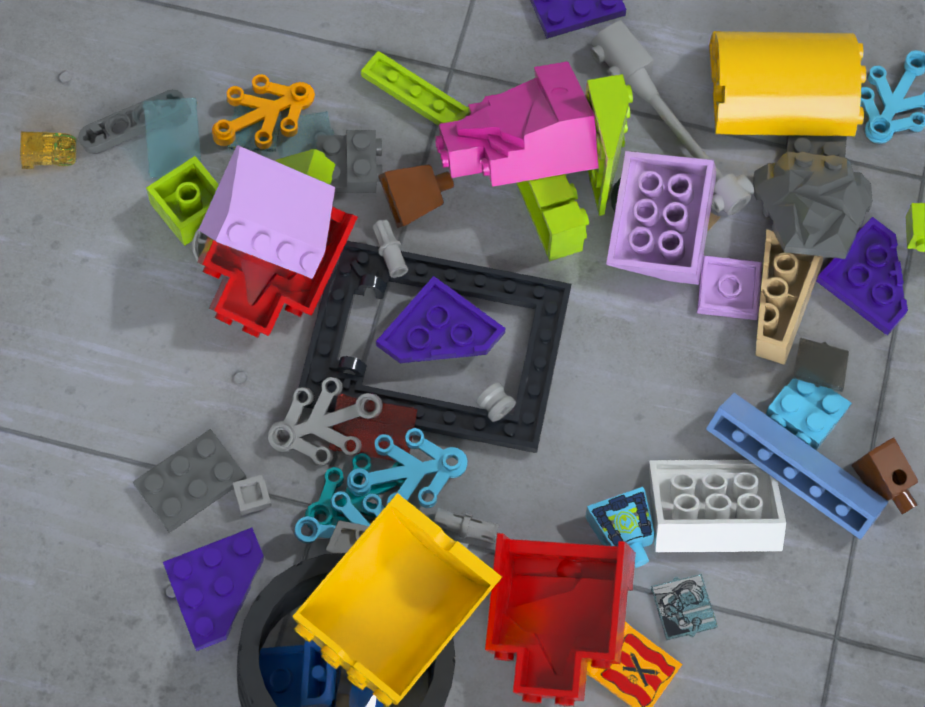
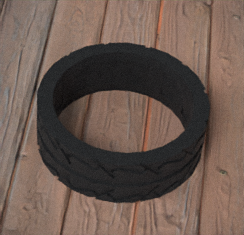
(281, 597)

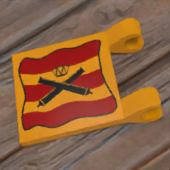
(642, 671)

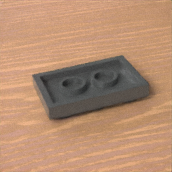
(189, 480)

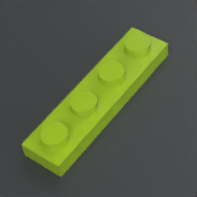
(412, 90)

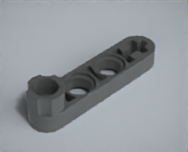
(129, 115)

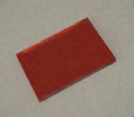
(392, 421)

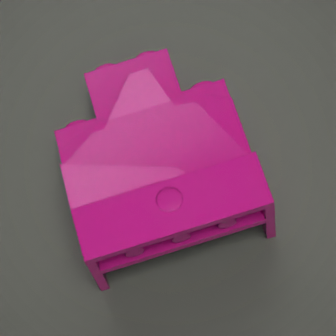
(524, 132)

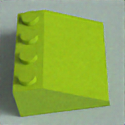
(610, 104)

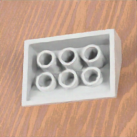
(715, 506)

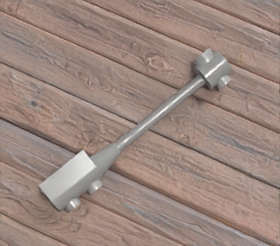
(628, 57)

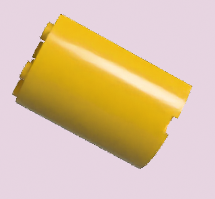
(786, 83)
(394, 601)

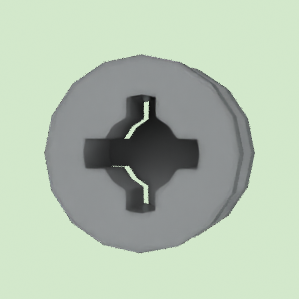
(496, 401)

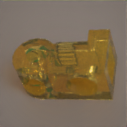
(47, 149)

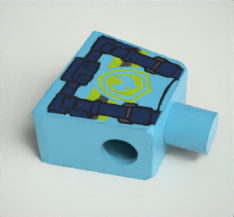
(623, 519)

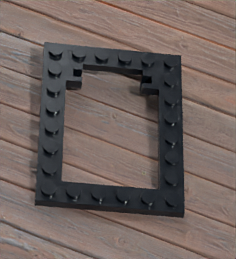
(363, 267)

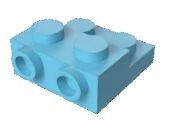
(808, 411)

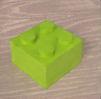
(183, 198)

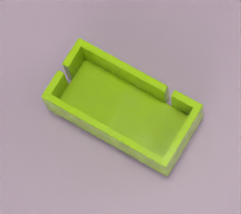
(555, 214)

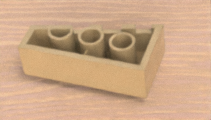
(783, 298)

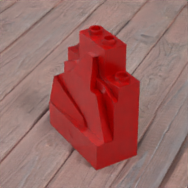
(257, 289)
(558, 613)

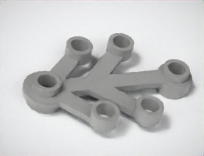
(319, 423)

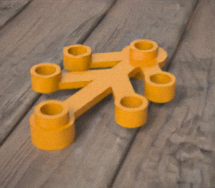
(265, 109)

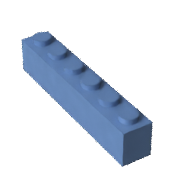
(797, 465)

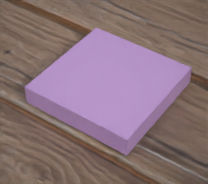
(729, 287)

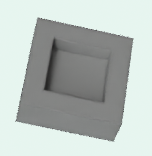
(252, 494)

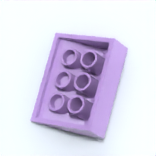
(271, 212)
(662, 216)

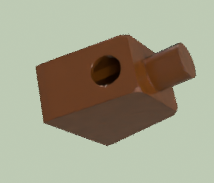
(414, 192)
(888, 474)

